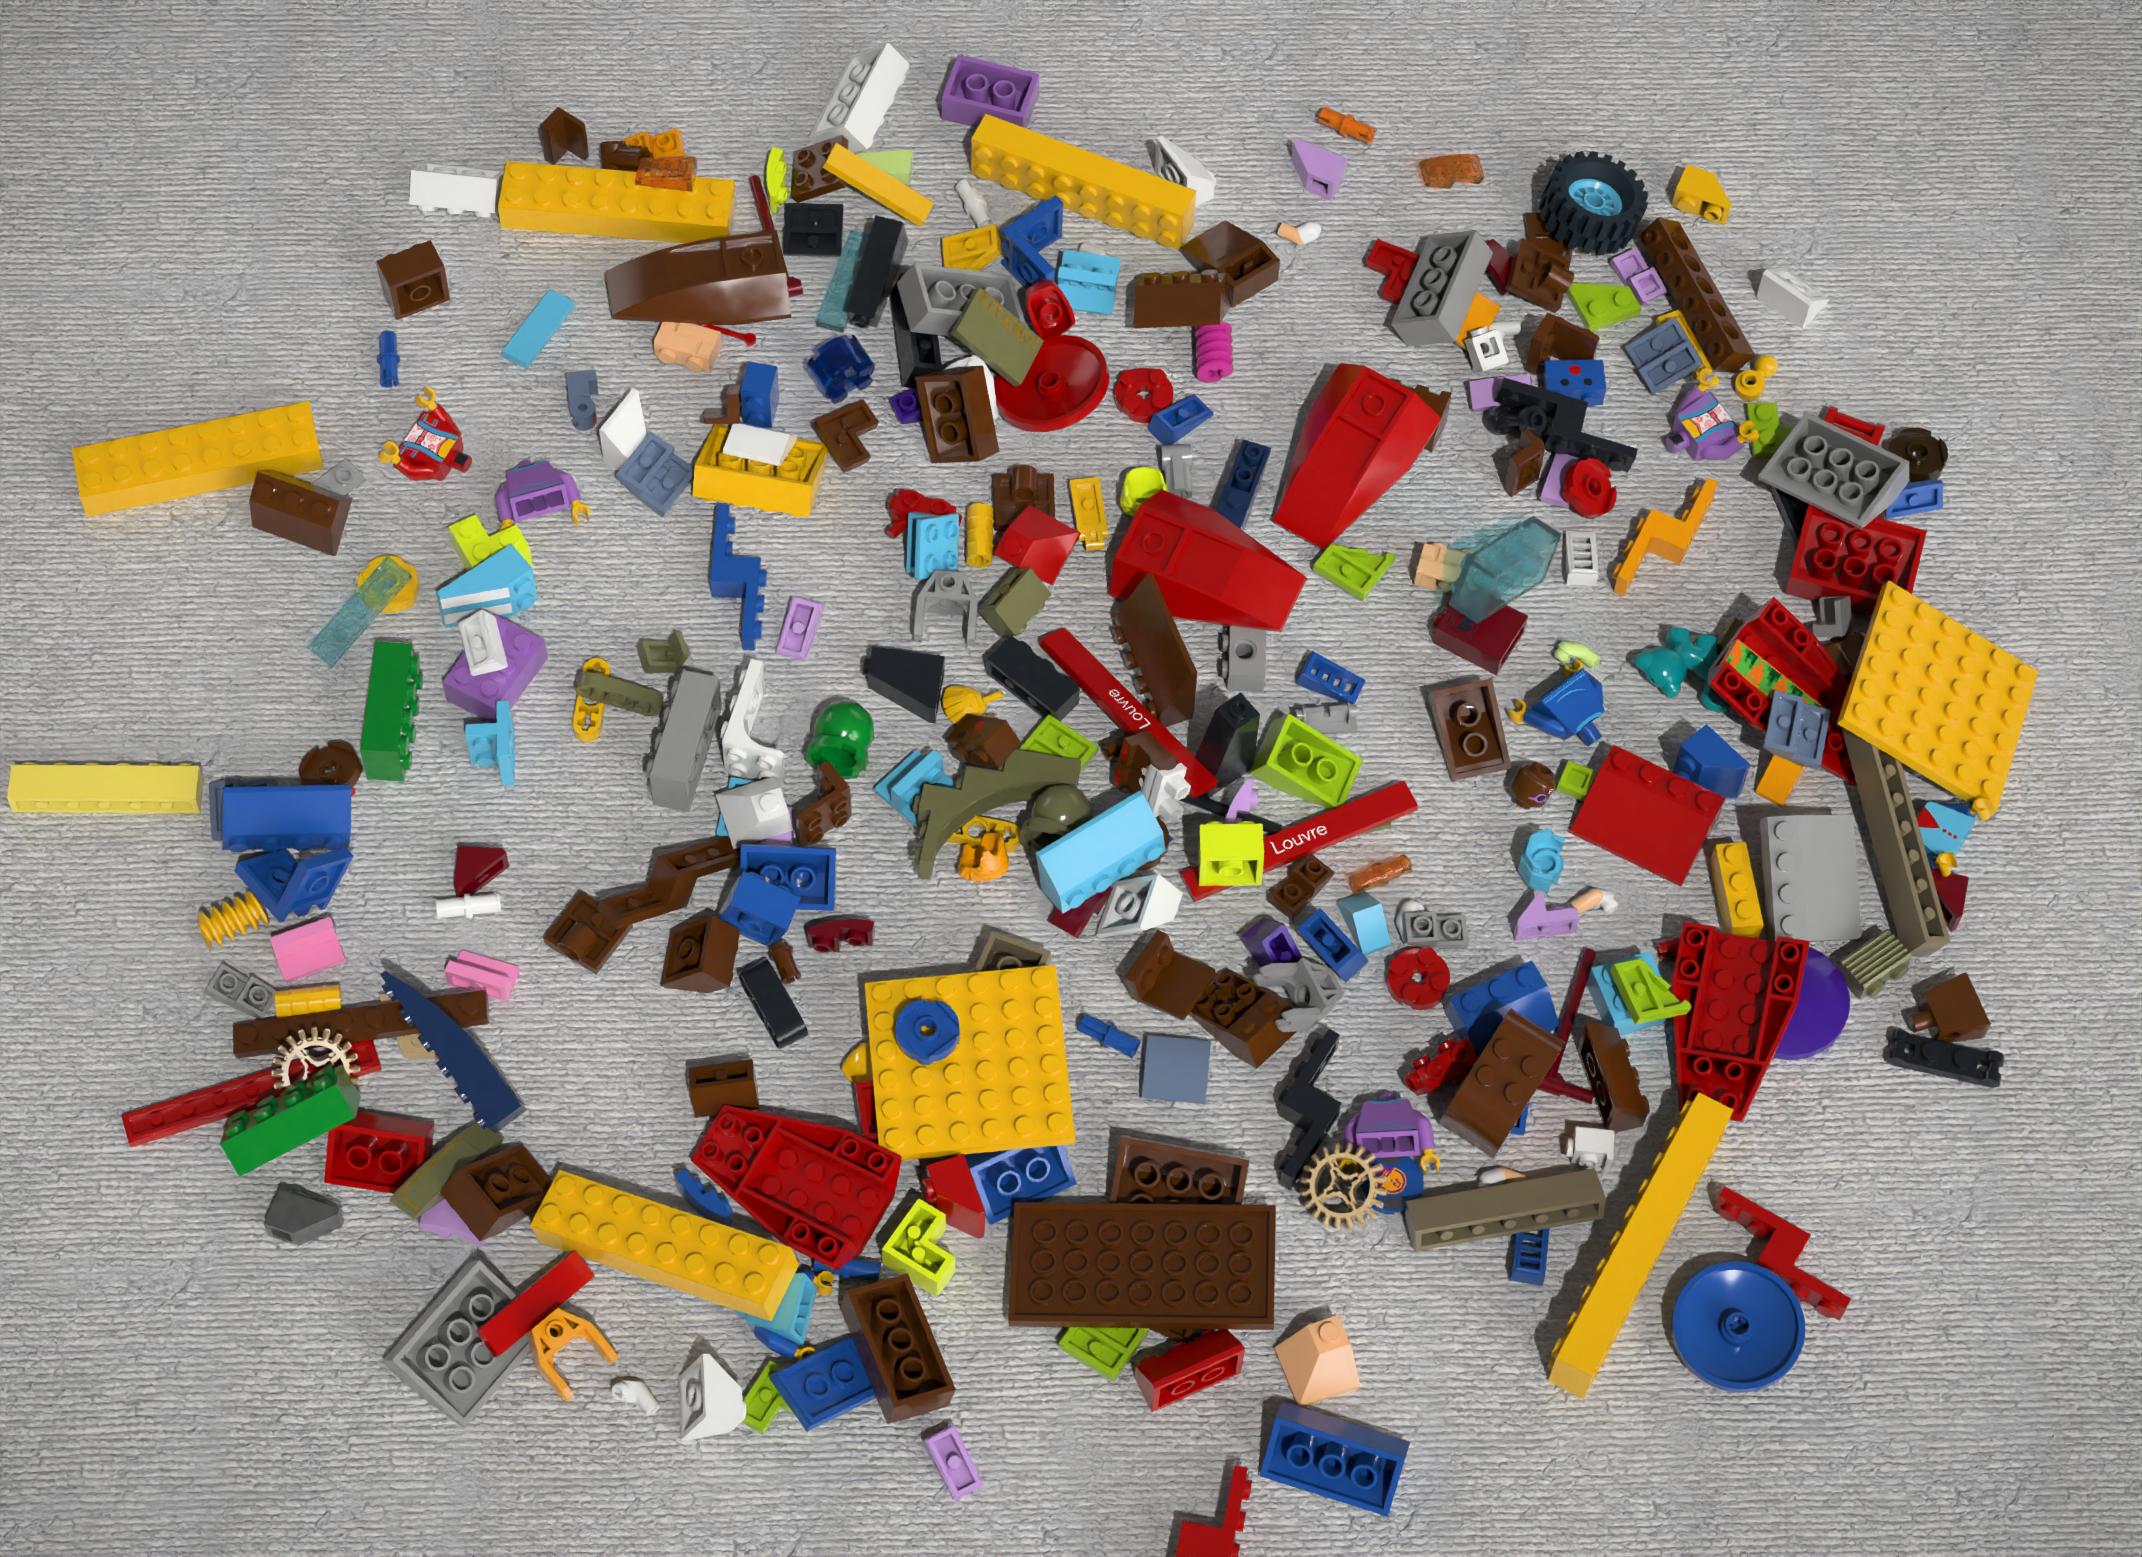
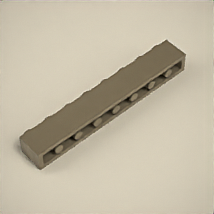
(1898, 847)

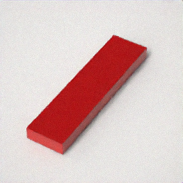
(535, 1304)

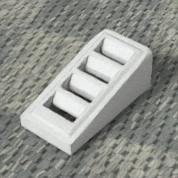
(1581, 576)

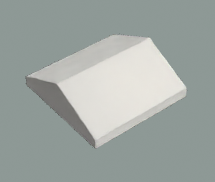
(759, 443)

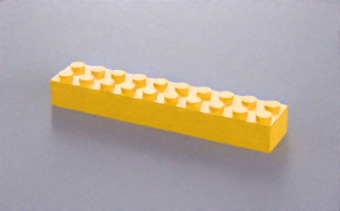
(1638, 1245)

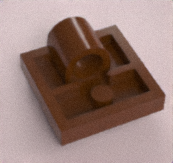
(808, 175)
(1539, 275)
(1018, 491)
(585, 934)

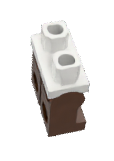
(1153, 771)

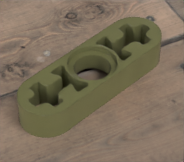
(619, 694)

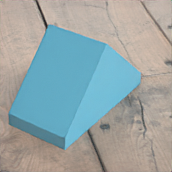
(1365, 922)

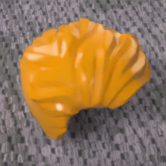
(986, 861)

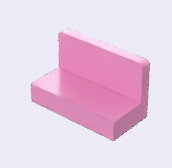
(307, 949)
(479, 973)

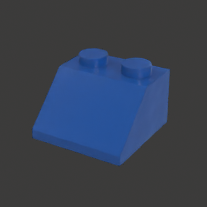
(1712, 763)
(759, 908)

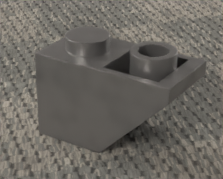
(301, 1219)

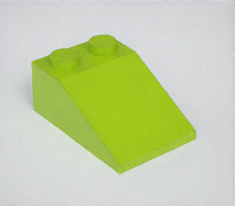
(1305, 763)

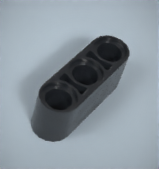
(773, 1004)

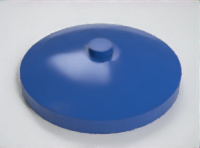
(1738, 1326)

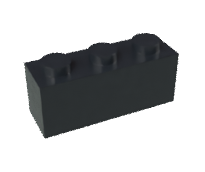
(1033, 679)

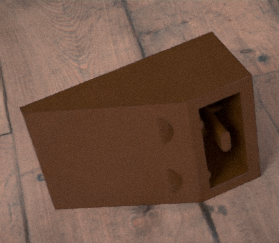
(1242, 256)
(1242, 1017)

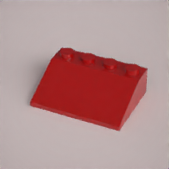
(1853, 561)
(1647, 815)

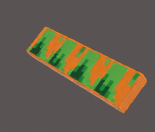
(1761, 673)

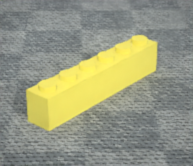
(105, 788)

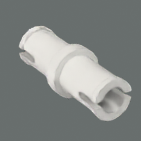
(974, 203)
(468, 905)

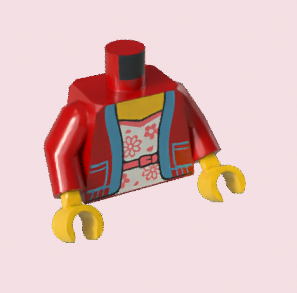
(430, 446)

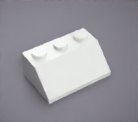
(455, 188)

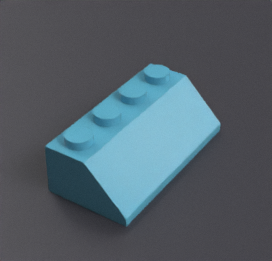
(1100, 852)

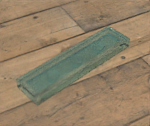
(834, 306)
(359, 612)

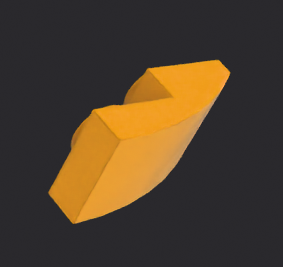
(661, 145)
(1480, 314)

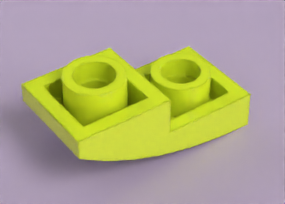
(776, 179)

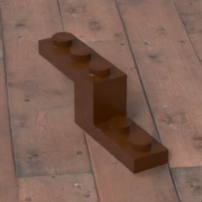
(670, 882)

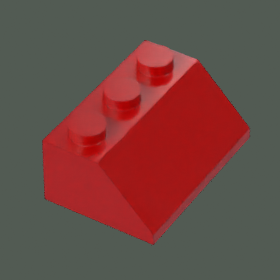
(377, 1152)
(1189, 1368)

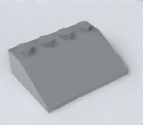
(1836, 471)
(1810, 877)
(445, 1355)

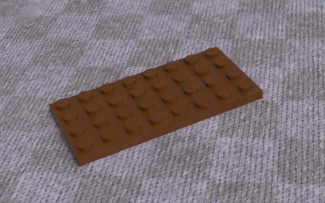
(1143, 1266)

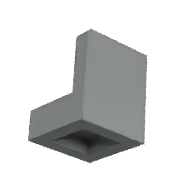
(1835, 617)

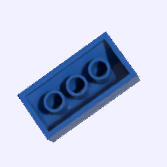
(286, 817)
(1334, 1458)

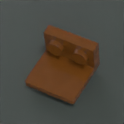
(1561, 340)
(829, 811)
(1167, 978)

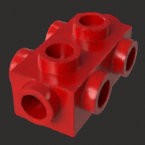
(913, 501)
(1449, 1063)

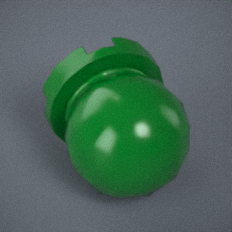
(842, 738)

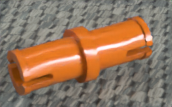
(1347, 125)

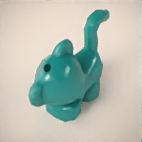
(1669, 666)

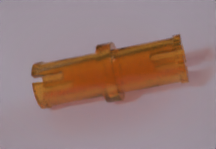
(1380, 874)

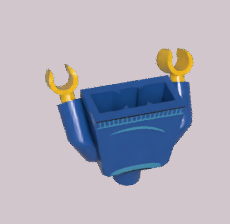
(1566, 707)

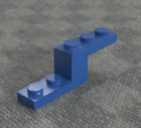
(737, 577)

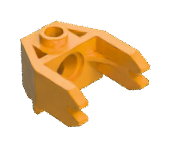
(545, 1345)

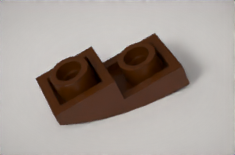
(1301, 886)

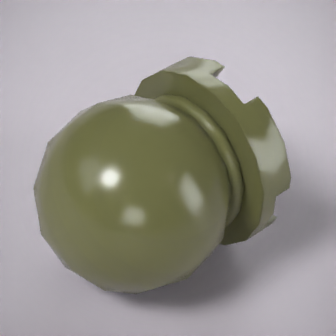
(1055, 815)

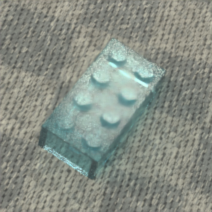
(1504, 569)

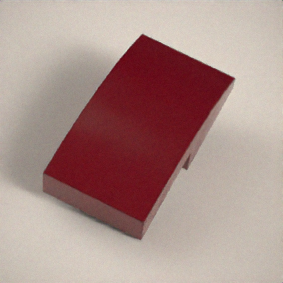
(1499, 265)
(1076, 919)
(829, 935)

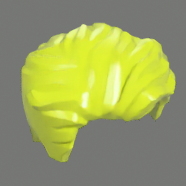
(1139, 486)

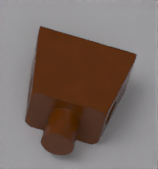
(1951, 1012)

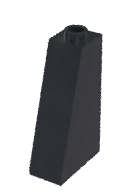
(877, 271)
(1230, 742)

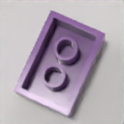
(990, 89)
(480, 693)

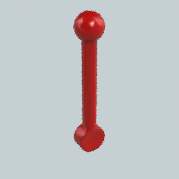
(749, 338)

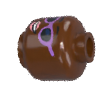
(1532, 785)

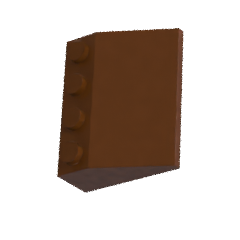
(1156, 654)
(1176, 1174)

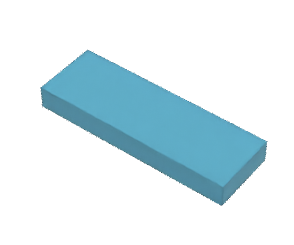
(538, 329)

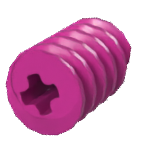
(1214, 352)

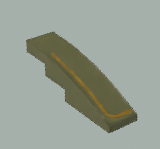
(424, 1186)

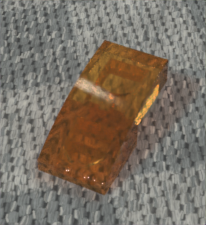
(1448, 169)

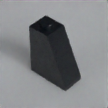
(907, 679)

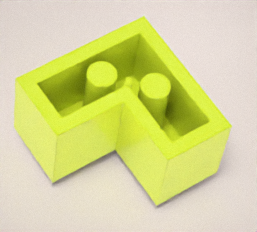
(475, 545)
(914, 1249)

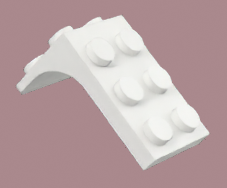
(740, 752)

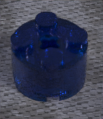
(841, 368)

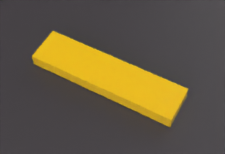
(878, 185)

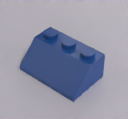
(805, 870)
(1483, 1007)
(1018, 1177)

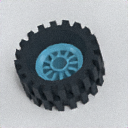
(1593, 203)

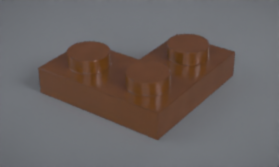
(841, 433)

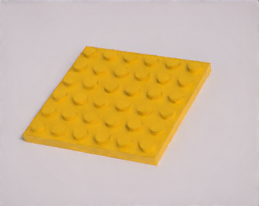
(1938, 697)
(998, 1085)

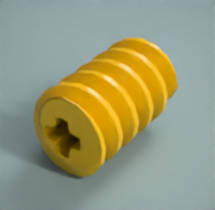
(231, 919)

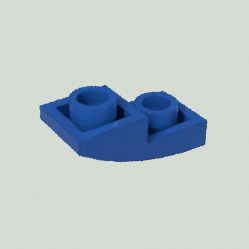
(705, 1203)

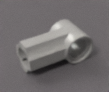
(1176, 464)

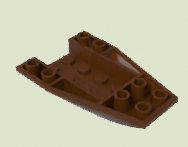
(704, 282)

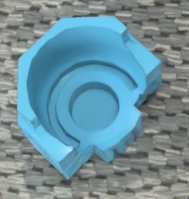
(1541, 860)

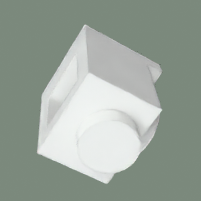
(1494, 354)
(1591, 1148)

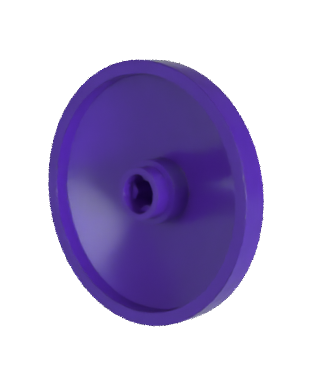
(1820, 1010)

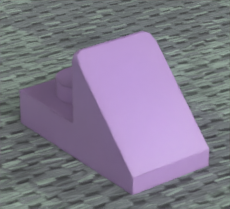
(1538, 922)

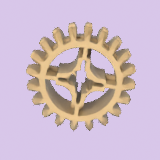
(326, 1060)
(1329, 1193)

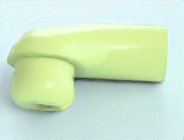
(1577, 650)

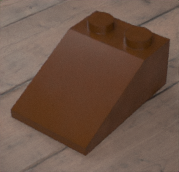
(1469, 729)
(497, 1191)

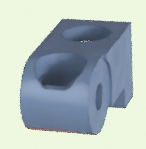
(582, 407)

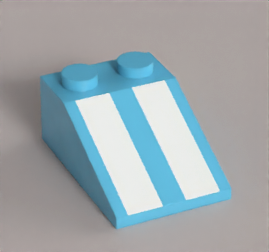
(497, 585)

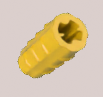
(979, 535)
(307, 1001)

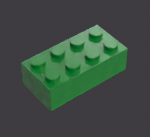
(391, 711)
(289, 1119)

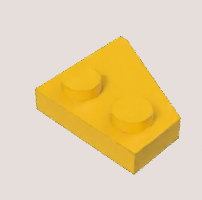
(972, 248)

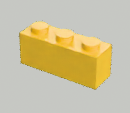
(1736, 890)

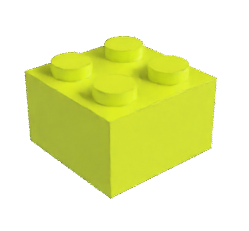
(1230, 854)

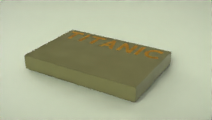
(997, 336)

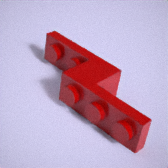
(1782, 1252)
(1209, 1541)

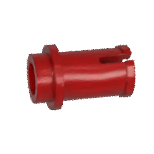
(1667, 949)

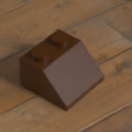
(700, 956)

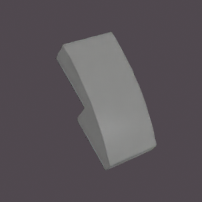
(1435, 931)
(241, 993)

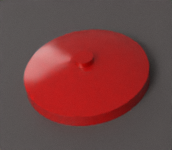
(1060, 387)

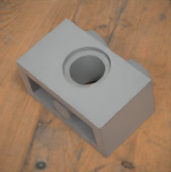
(1244, 673)

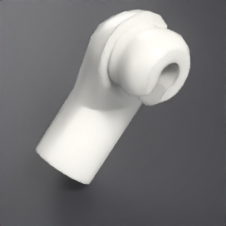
(1506, 327)
(1408, 907)
(635, 1393)

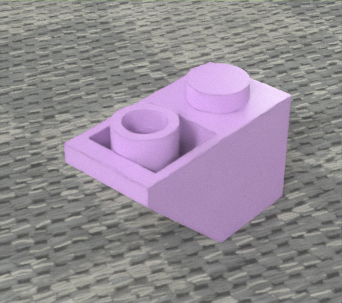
(1318, 168)

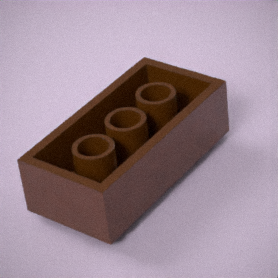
(897, 1348)

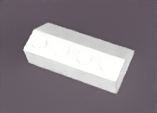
(861, 97)

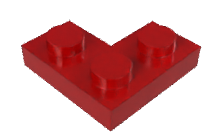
(1397, 264)

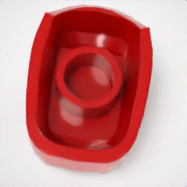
(1049, 309)

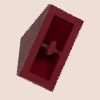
(477, 868)
(1952, 896)

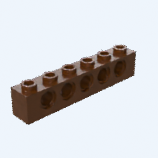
(1696, 295)

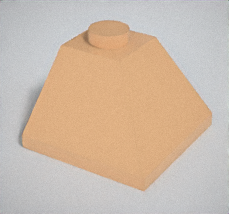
(1318, 1362)

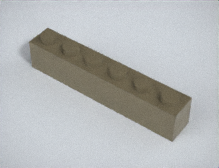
(1505, 1209)

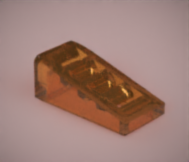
(673, 181)

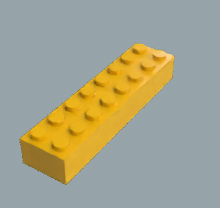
(1083, 182)
(612, 205)
(196, 458)
(665, 1245)

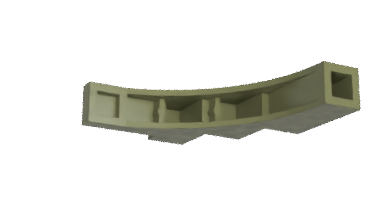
(1018, 779)

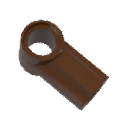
(623, 157)

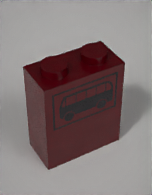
(1483, 643)

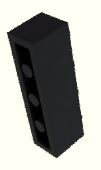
(917, 351)

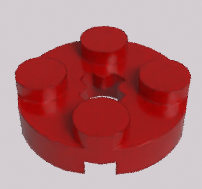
(1139, 380)
(1578, 492)
(1426, 963)

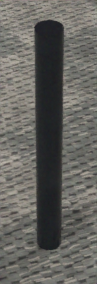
(1222, 810)

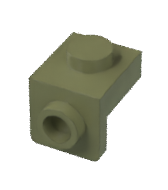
(663, 655)

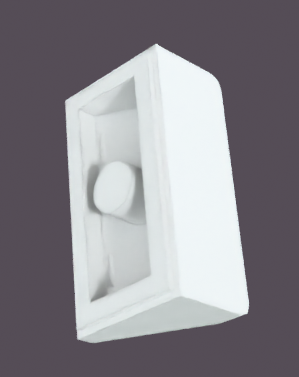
(482, 643)

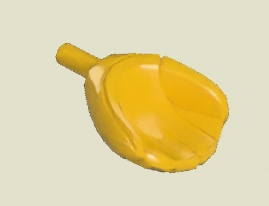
(964, 700)
(858, 1064)

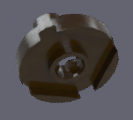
(1920, 440)

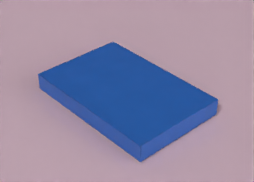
(825, 1384)

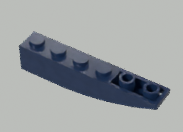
(1243, 483)
(459, 1056)

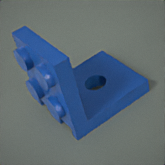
(1027, 237)
(302, 884)

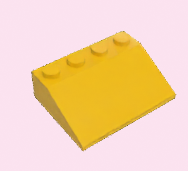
(756, 484)

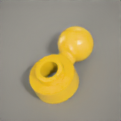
(1765, 367)

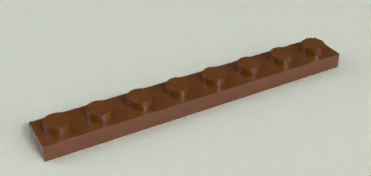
(353, 1024)

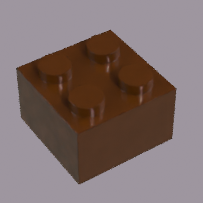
(413, 280)

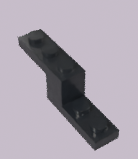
(1566, 424)
(1308, 1108)

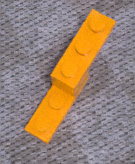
(1664, 536)

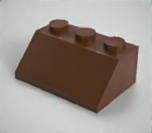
(1181, 299)
(957, 415)
(298, 511)
(1612, 1078)

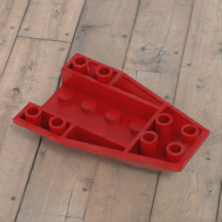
(1351, 452)
(1204, 566)
(1802, 659)
(1739, 1012)
(801, 1180)

